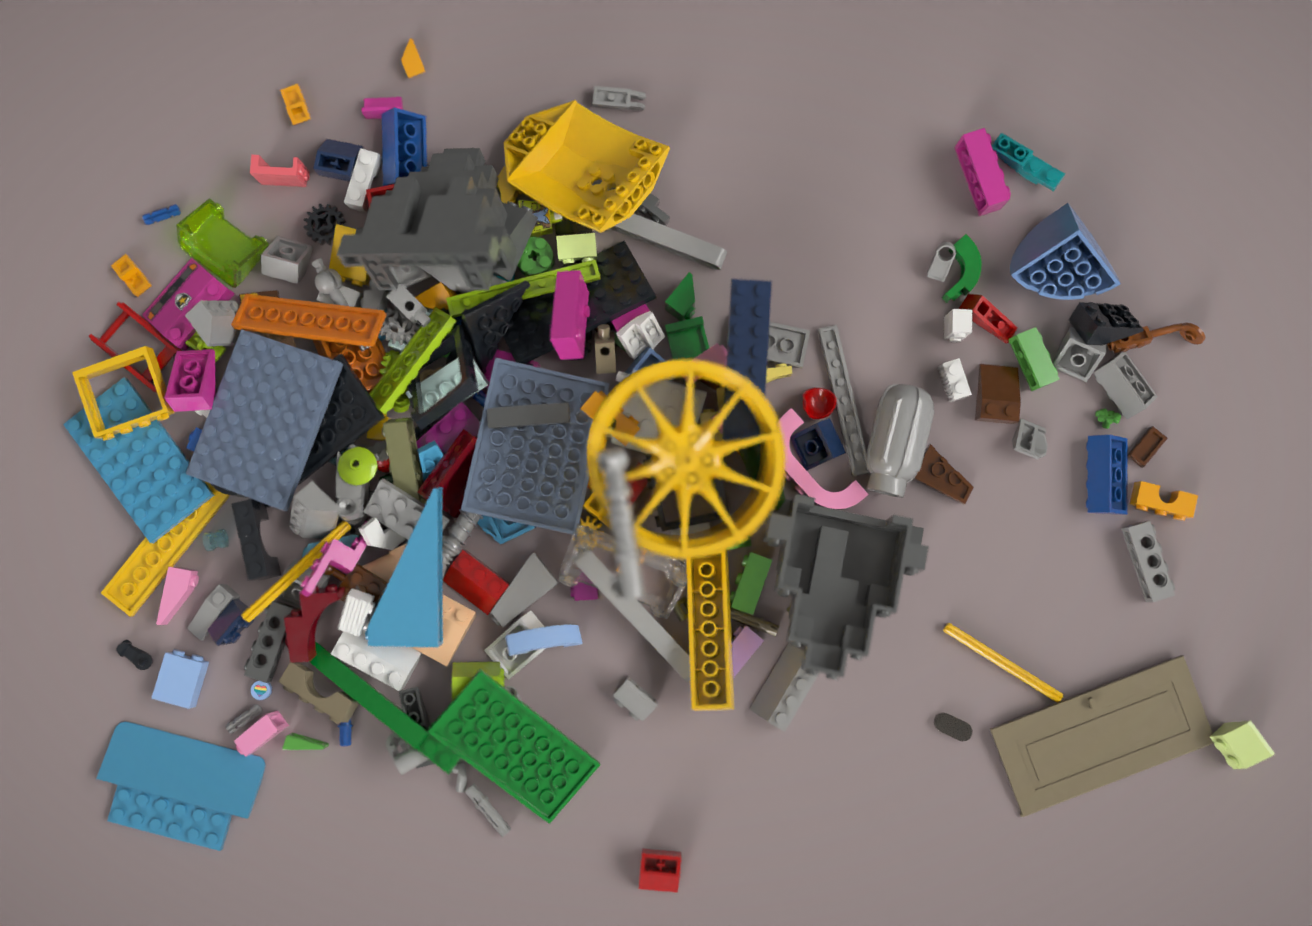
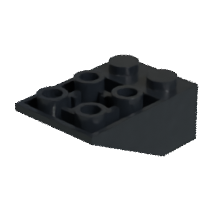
(1103, 322)

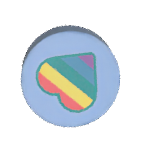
(261, 690)

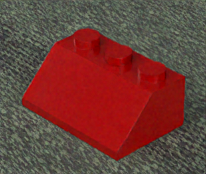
(476, 581)

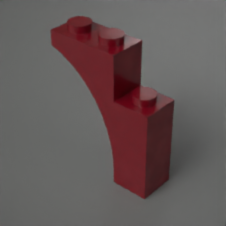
(302, 622)

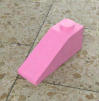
(177, 588)

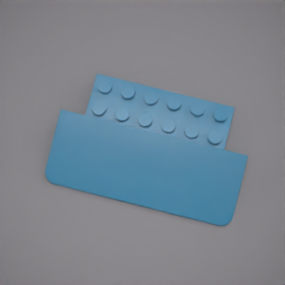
(178, 784)

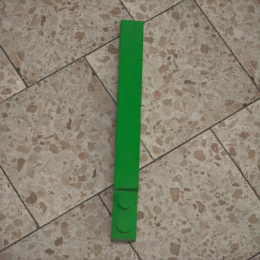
(384, 710)

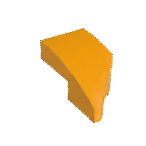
(412, 61)

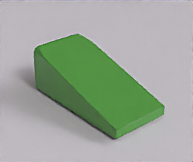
(299, 742)

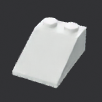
(499, 651)

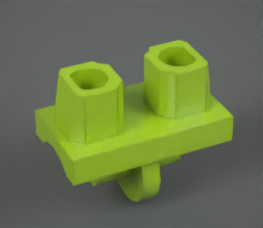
(197, 343)

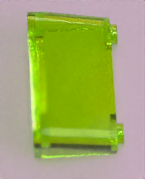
(219, 243)

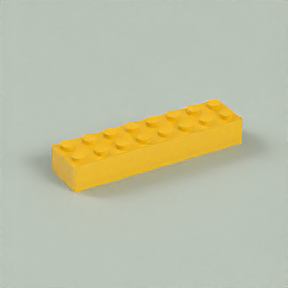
(710, 633)

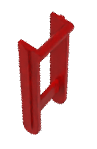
(163, 357)

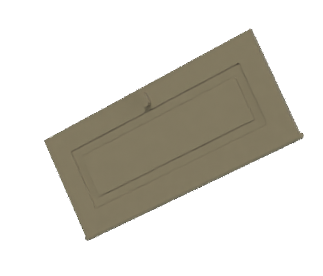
(1102, 735)

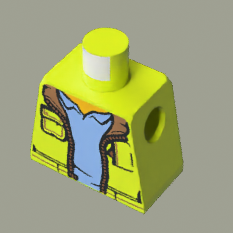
(545, 218)

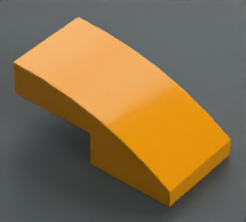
(295, 104)
(131, 275)

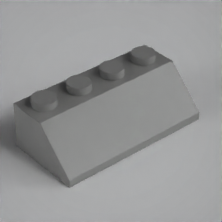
(313, 513)
(784, 689)

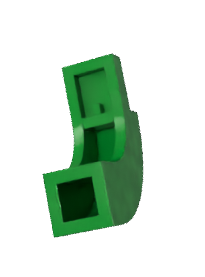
(970, 265)

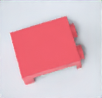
(279, 176)

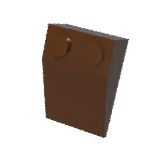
(998, 394)

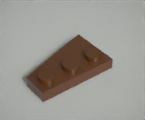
(942, 477)

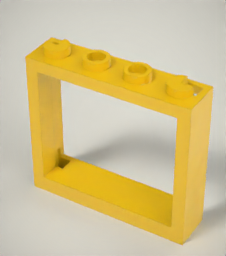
(89, 402)

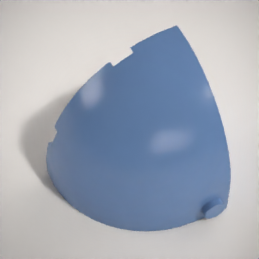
(1062, 259)

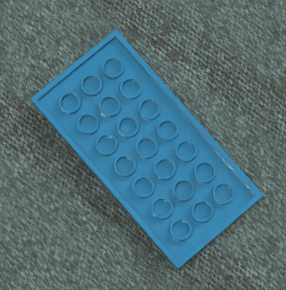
(142, 466)

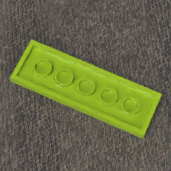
(411, 360)

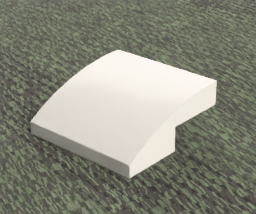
(640, 333)

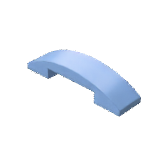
(542, 638)

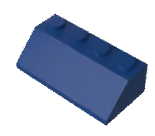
(402, 144)
(1107, 474)

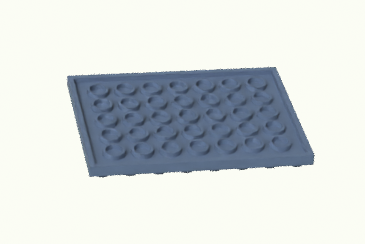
(264, 419)
(532, 471)

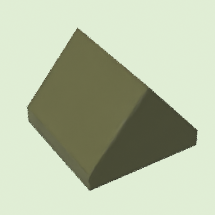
(681, 609)

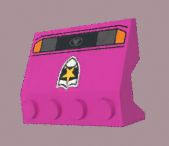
(179, 297)

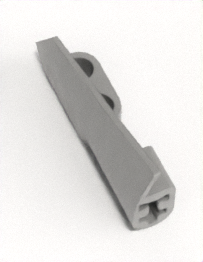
(453, 279)

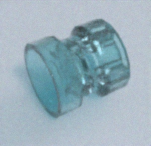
(214, 540)

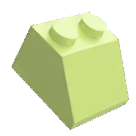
(576, 248)
(1241, 744)

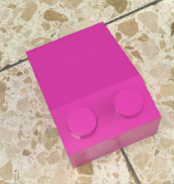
(192, 381)

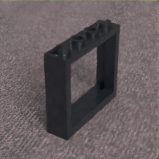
(666, 526)

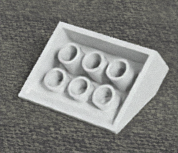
(384, 663)

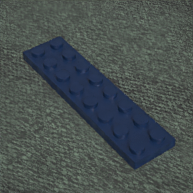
(747, 351)

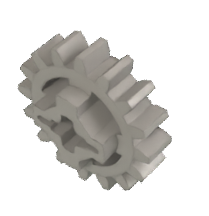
(398, 326)

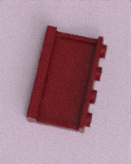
(452, 474)

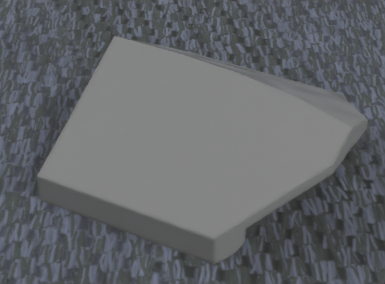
(1030, 439)

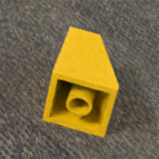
(355, 274)

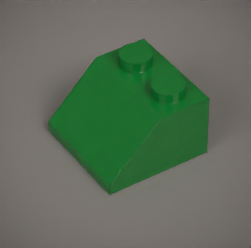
(682, 300)

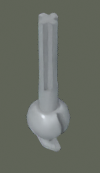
(329, 282)

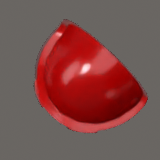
(819, 402)

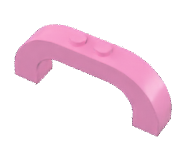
(803, 480)

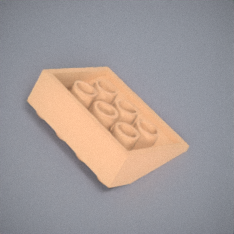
(456, 623)

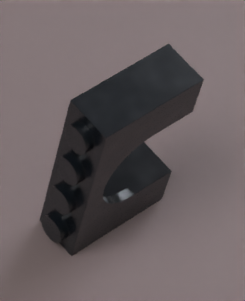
(256, 559)

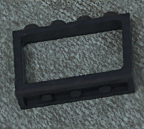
(467, 386)

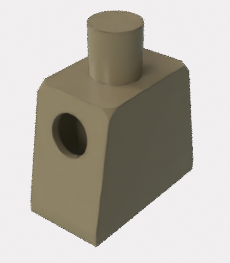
(605, 350)

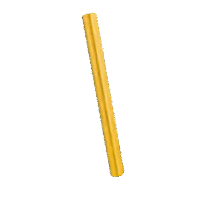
(297, 570)
(1003, 662)

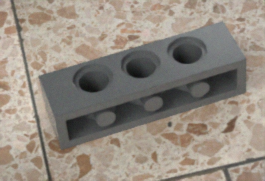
(273, 653)

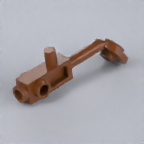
(1188, 331)

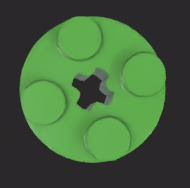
(545, 257)

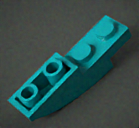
(1025, 163)

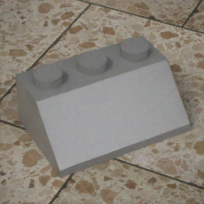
(214, 321)
(1125, 385)

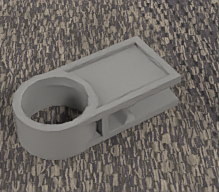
(940, 266)

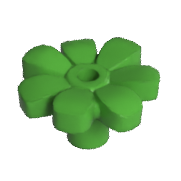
(1107, 417)

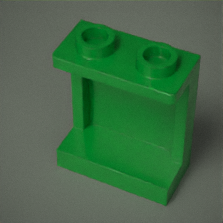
(687, 338)

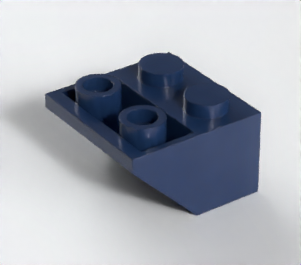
(336, 159)
(229, 624)

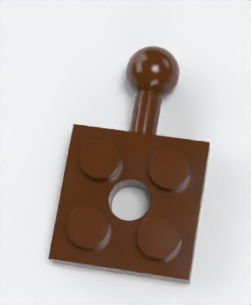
(358, 576)

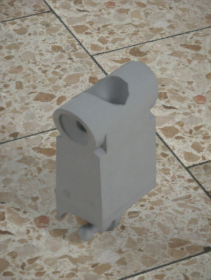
(351, 498)

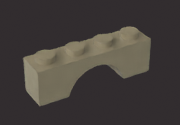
(299, 679)

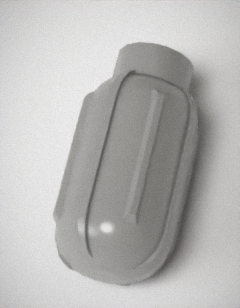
(898, 438)

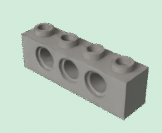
(1139, 554)

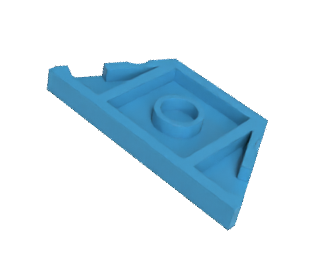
(503, 530)

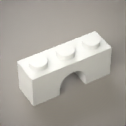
(366, 168)

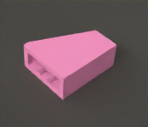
(260, 733)

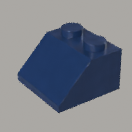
(817, 444)

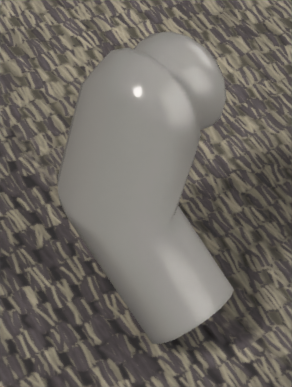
(461, 778)

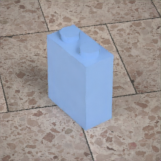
(180, 679)

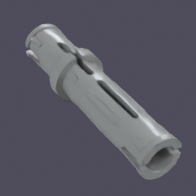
(482, 803)

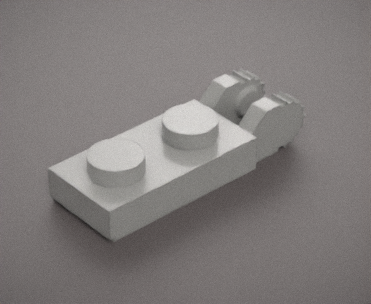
(617, 98)

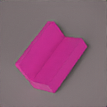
(376, 106)

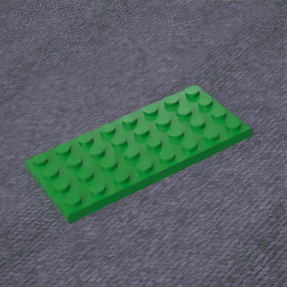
(514, 746)

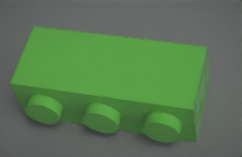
(1034, 359)
(750, 582)

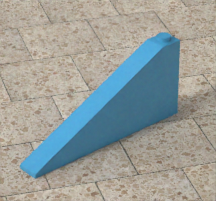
(413, 600)

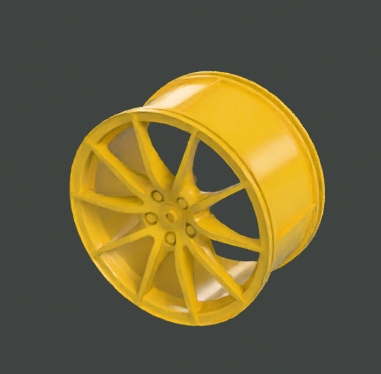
(689, 458)

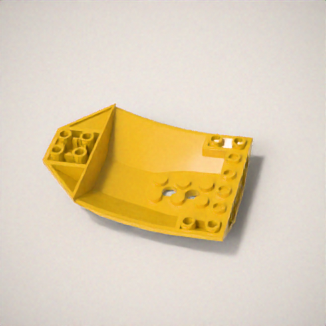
(566, 149)

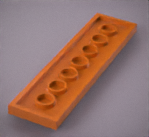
(309, 320)

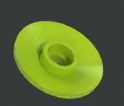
(361, 474)

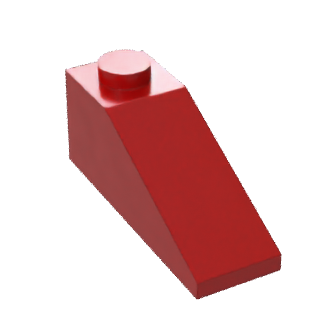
(989, 317)

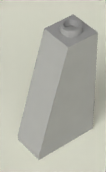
(527, 587)

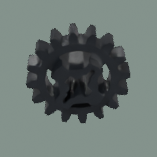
(319, 218)

